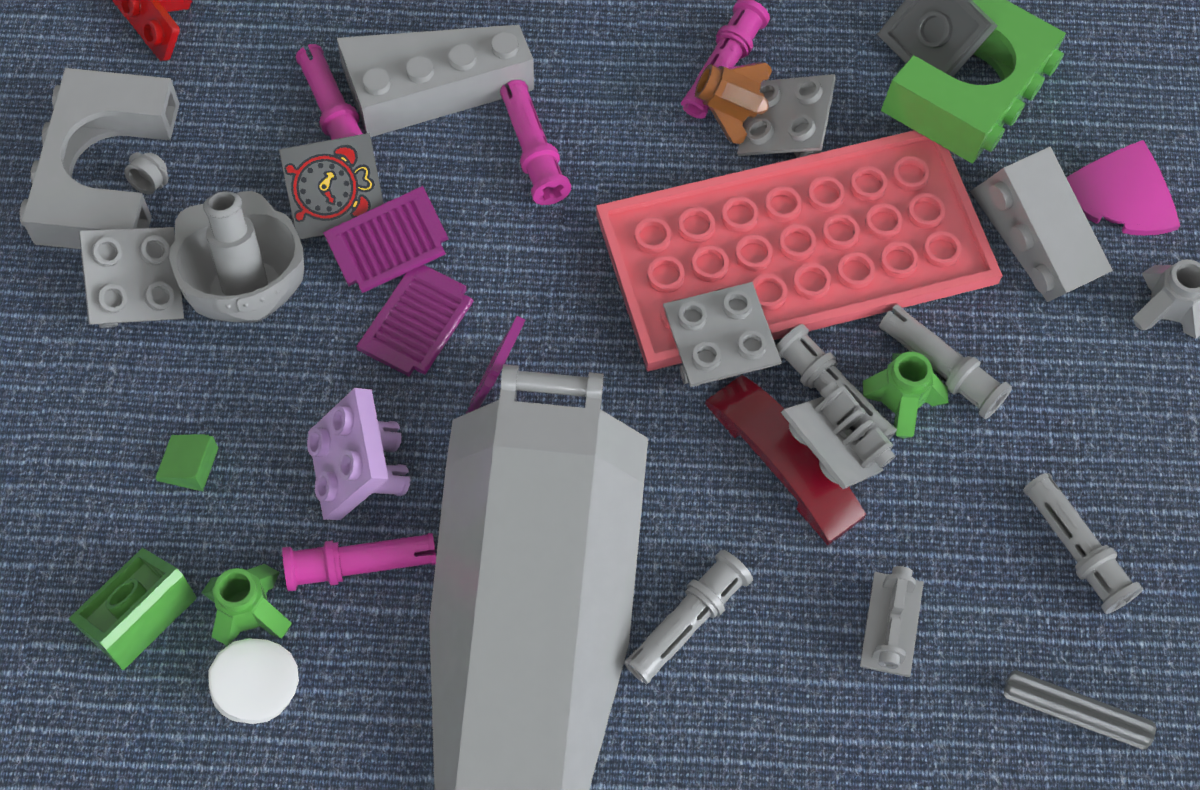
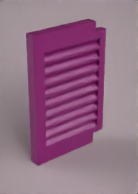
(388, 240)
(416, 321)
(496, 364)

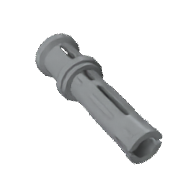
(820, 370)
(960, 372)
(1093, 560)
(703, 600)

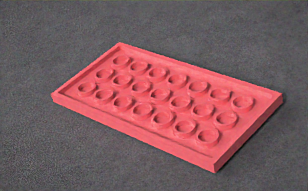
(813, 233)

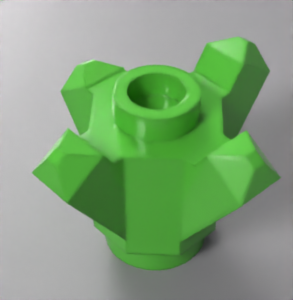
(905, 388)
(244, 603)

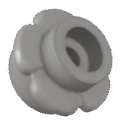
(146, 172)

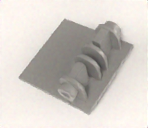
(794, 117)
(129, 276)
(721, 334)
(839, 450)

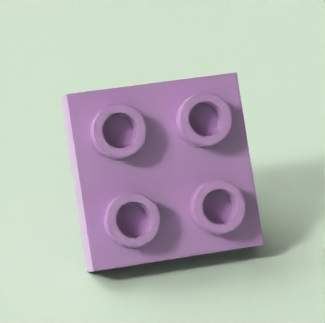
(350, 455)

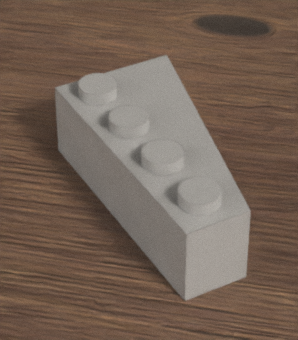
(431, 73)

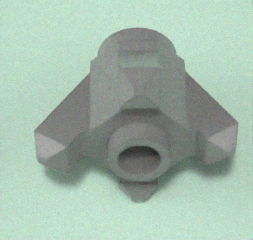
(1173, 296)

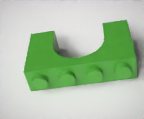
(968, 115)

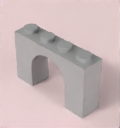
(86, 110)

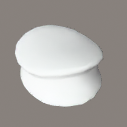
(252, 680)

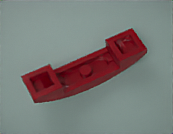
(758, 419)

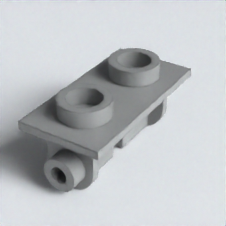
(892, 622)

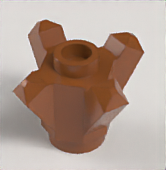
(734, 95)

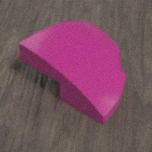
(1126, 190)

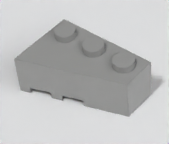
(1043, 224)

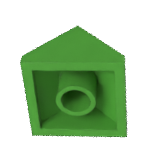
(134, 607)

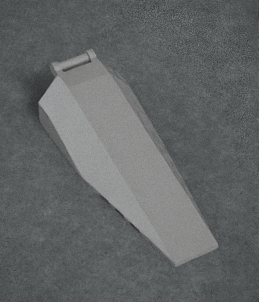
(532, 586)

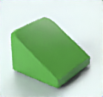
(188, 461)

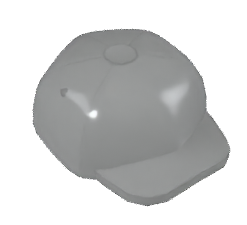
(236, 257)

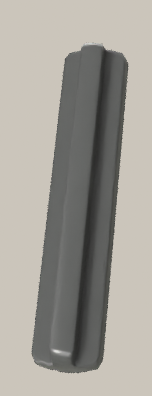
(1079, 710)

